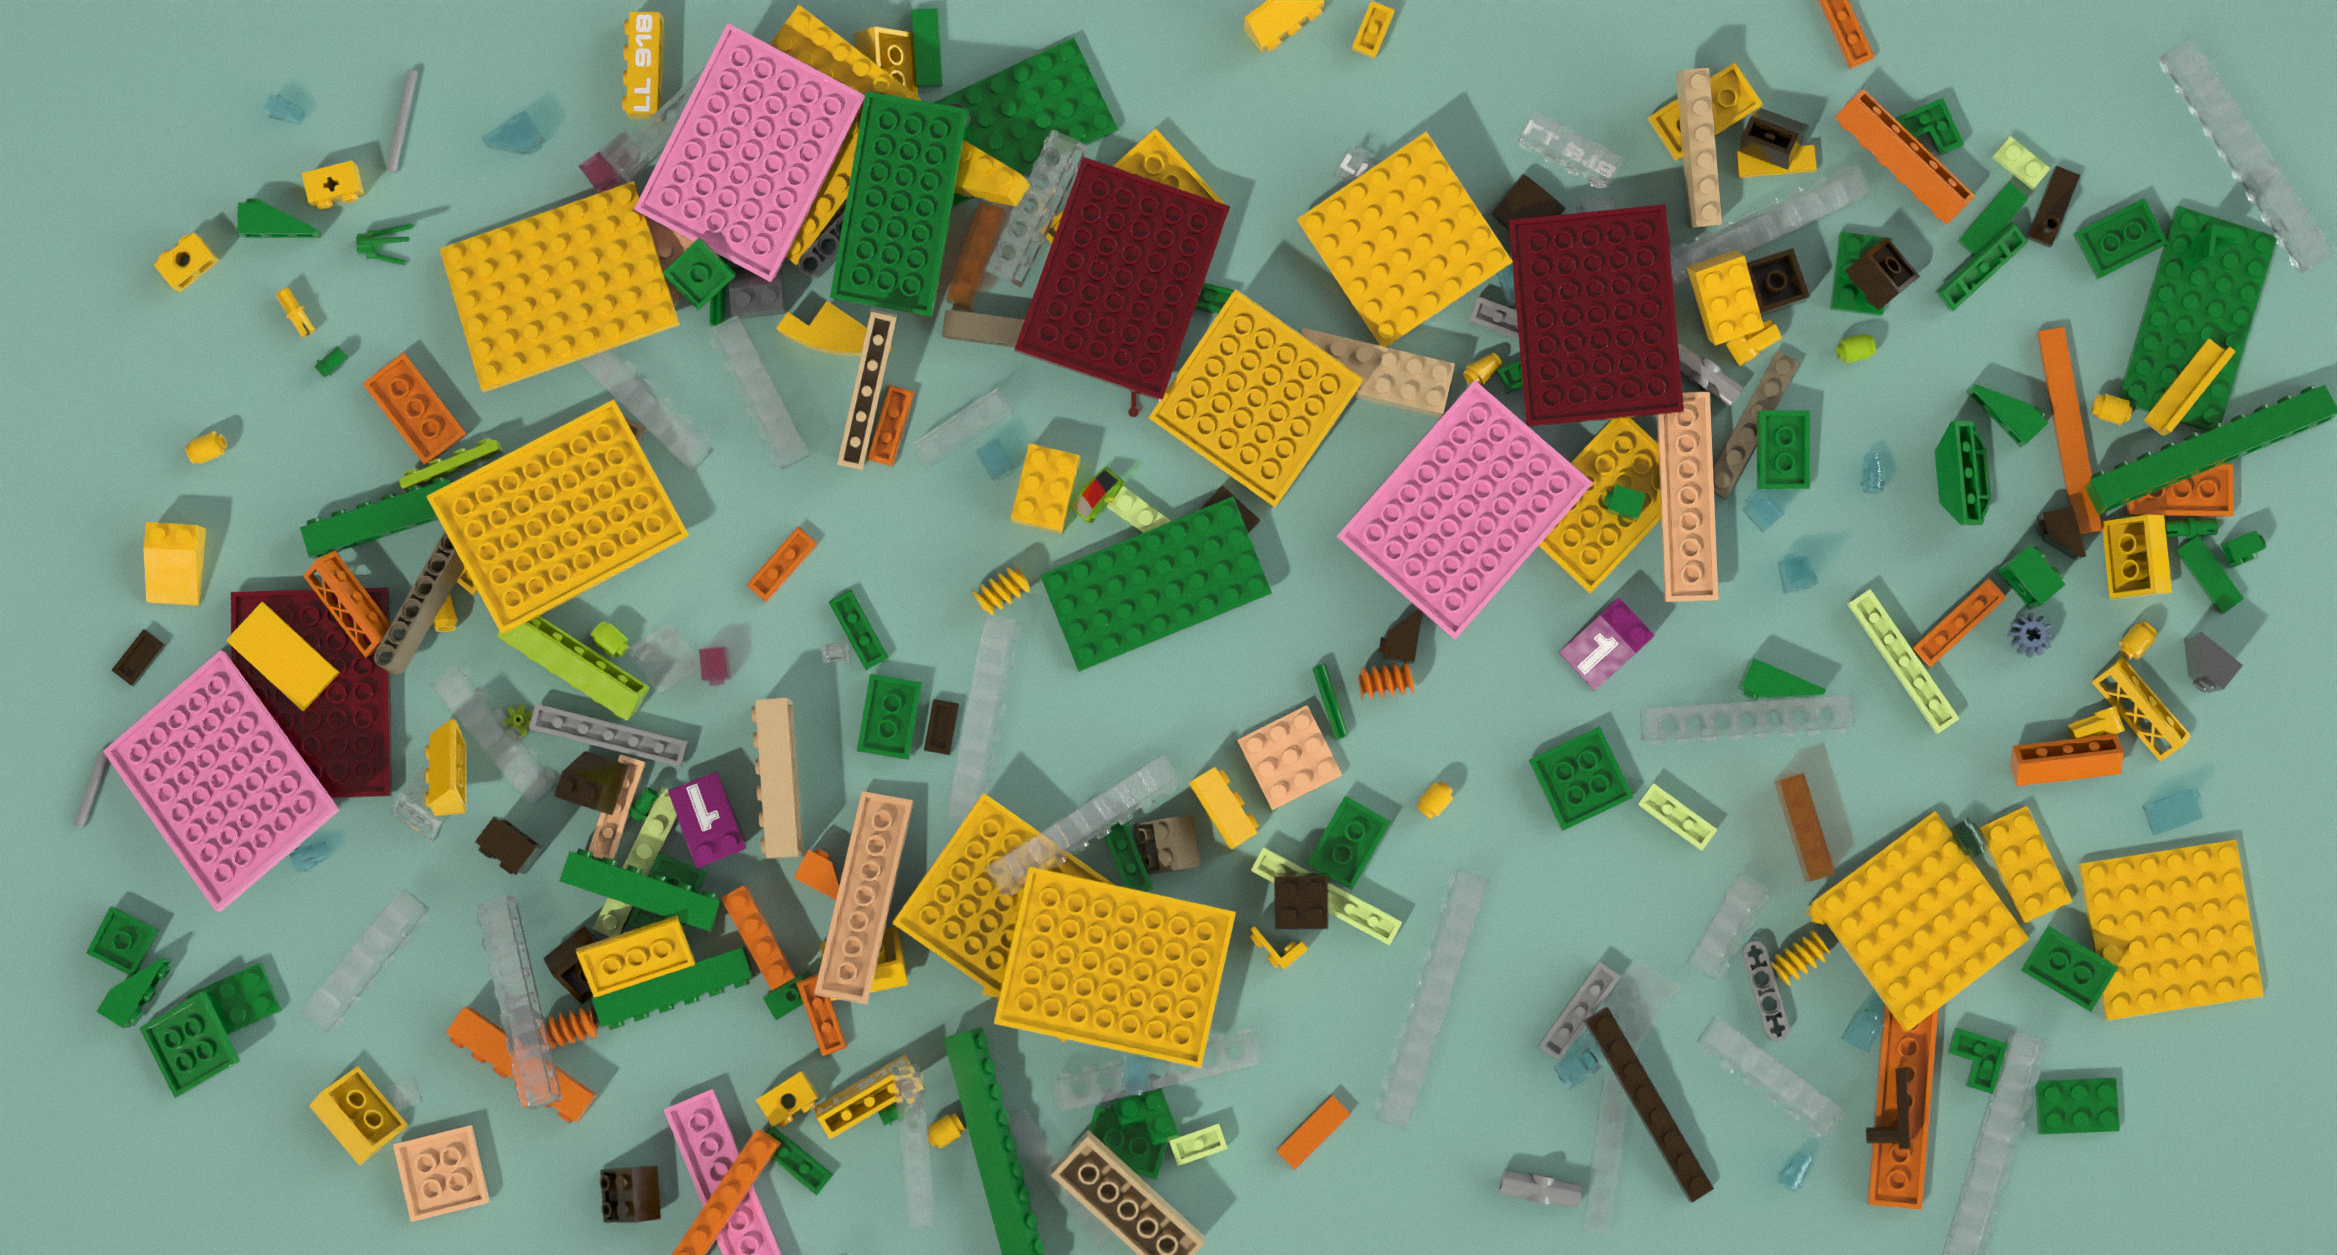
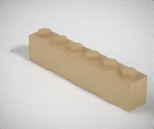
(1698, 147)
(866, 389)

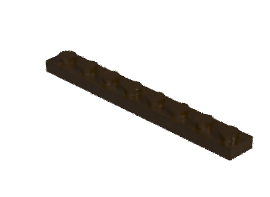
(1648, 1104)

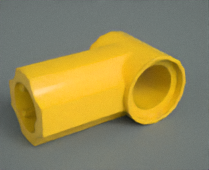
(1749, 345)
(2101, 723)

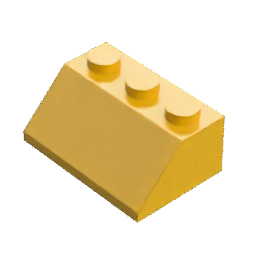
(1277, 19)
(891, 51)
(2136, 556)
(446, 770)
(1224, 807)
(891, 963)
(358, 1115)

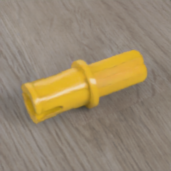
(295, 312)

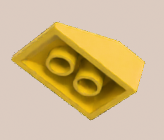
(173, 563)

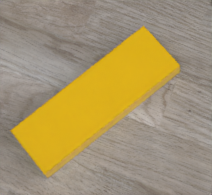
(1752, 167)

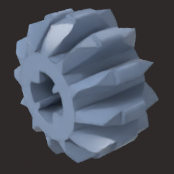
(2034, 645)

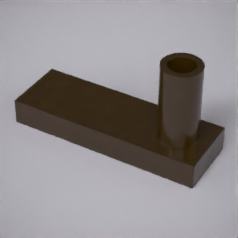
(2053, 206)
(1895, 1134)

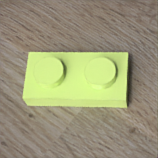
(2021, 163)
(1198, 1144)

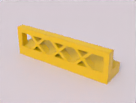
(2187, 387)
(2148, 703)

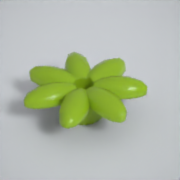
(520, 713)

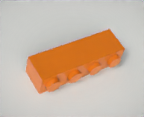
(2066, 760)
(759, 937)

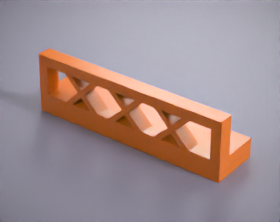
(351, 599)

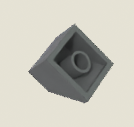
(756, 296)
(2208, 663)

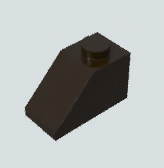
(2061, 531)
(1402, 640)

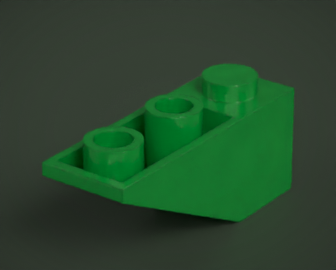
(127, 998)

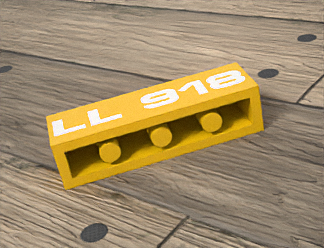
(644, 64)
(859, 1100)

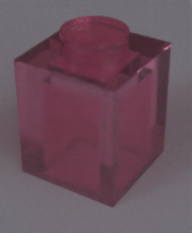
(600, 173)
(715, 665)

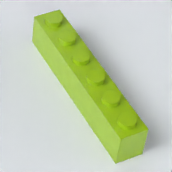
(578, 666)

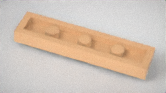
(611, 827)

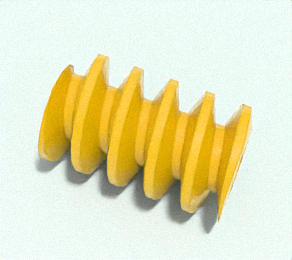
(1002, 590)
(1800, 957)

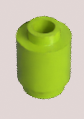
(1855, 348)
(610, 640)

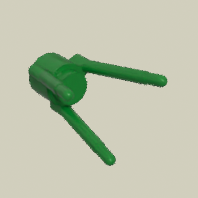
(371, 242)

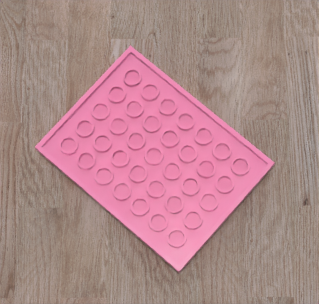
(750, 152)
(1464, 510)
(220, 781)

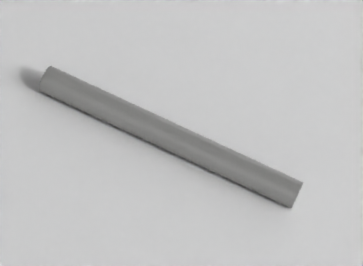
(402, 121)

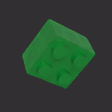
(2031, 576)

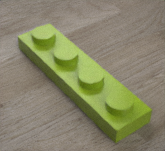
(461, 459)

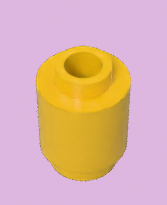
(2111, 409)
(206, 448)
(2137, 640)
(1434, 799)
(945, 1130)

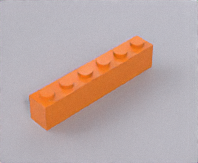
(1904, 156)
(488, 1045)
(728, 1194)

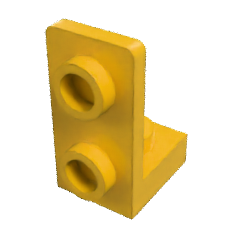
(1291, 951)

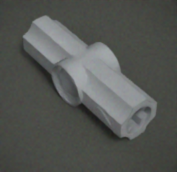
(1707, 376)
(1540, 1189)

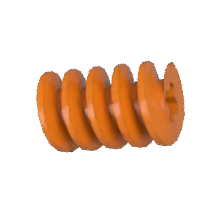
(1385, 680)
(572, 1027)

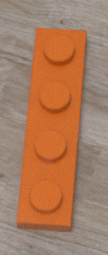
(1958, 623)

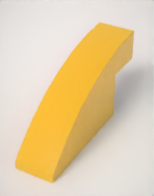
(829, 332)

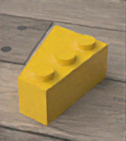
(988, 178)

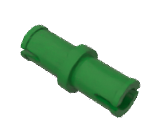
(2191, 528)

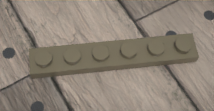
(1745, 432)

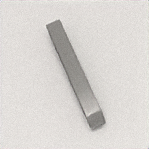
(1761, 992)

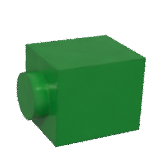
(1624, 502)

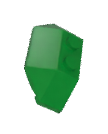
(1963, 473)

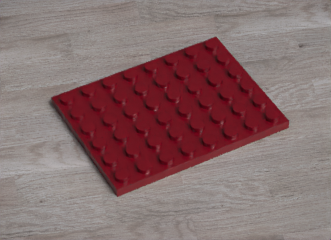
(1122, 279)
(1596, 316)
(348, 726)

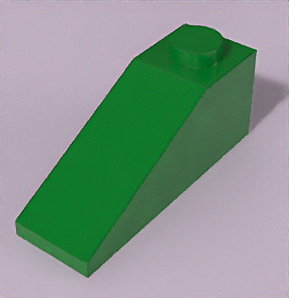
(263, 221)
(2014, 416)
(1767, 681)

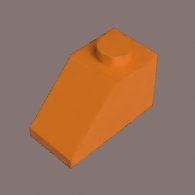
(819, 873)

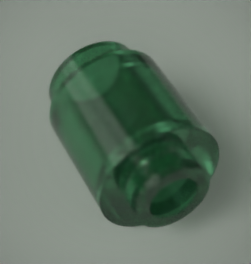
(1969, 838)

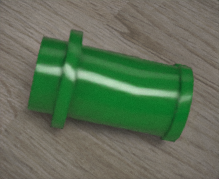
(331, 362)
(643, 804)
(888, 1115)

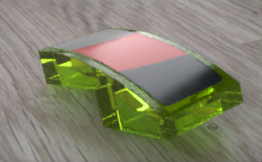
(1096, 493)

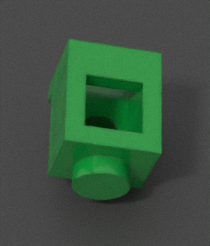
(2244, 548)

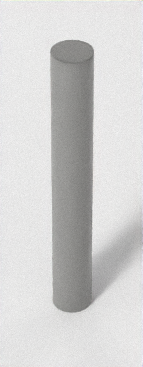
(91, 789)

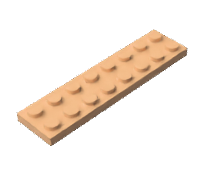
(1688, 502)
(864, 898)

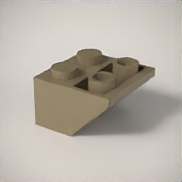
(1168, 844)

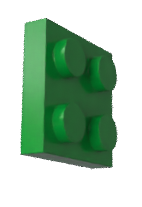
(698, 273)
(122, 941)

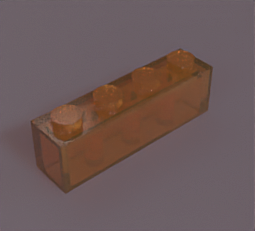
(975, 256)
(1804, 827)

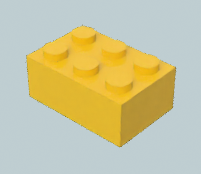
(1725, 297)
(1045, 488)

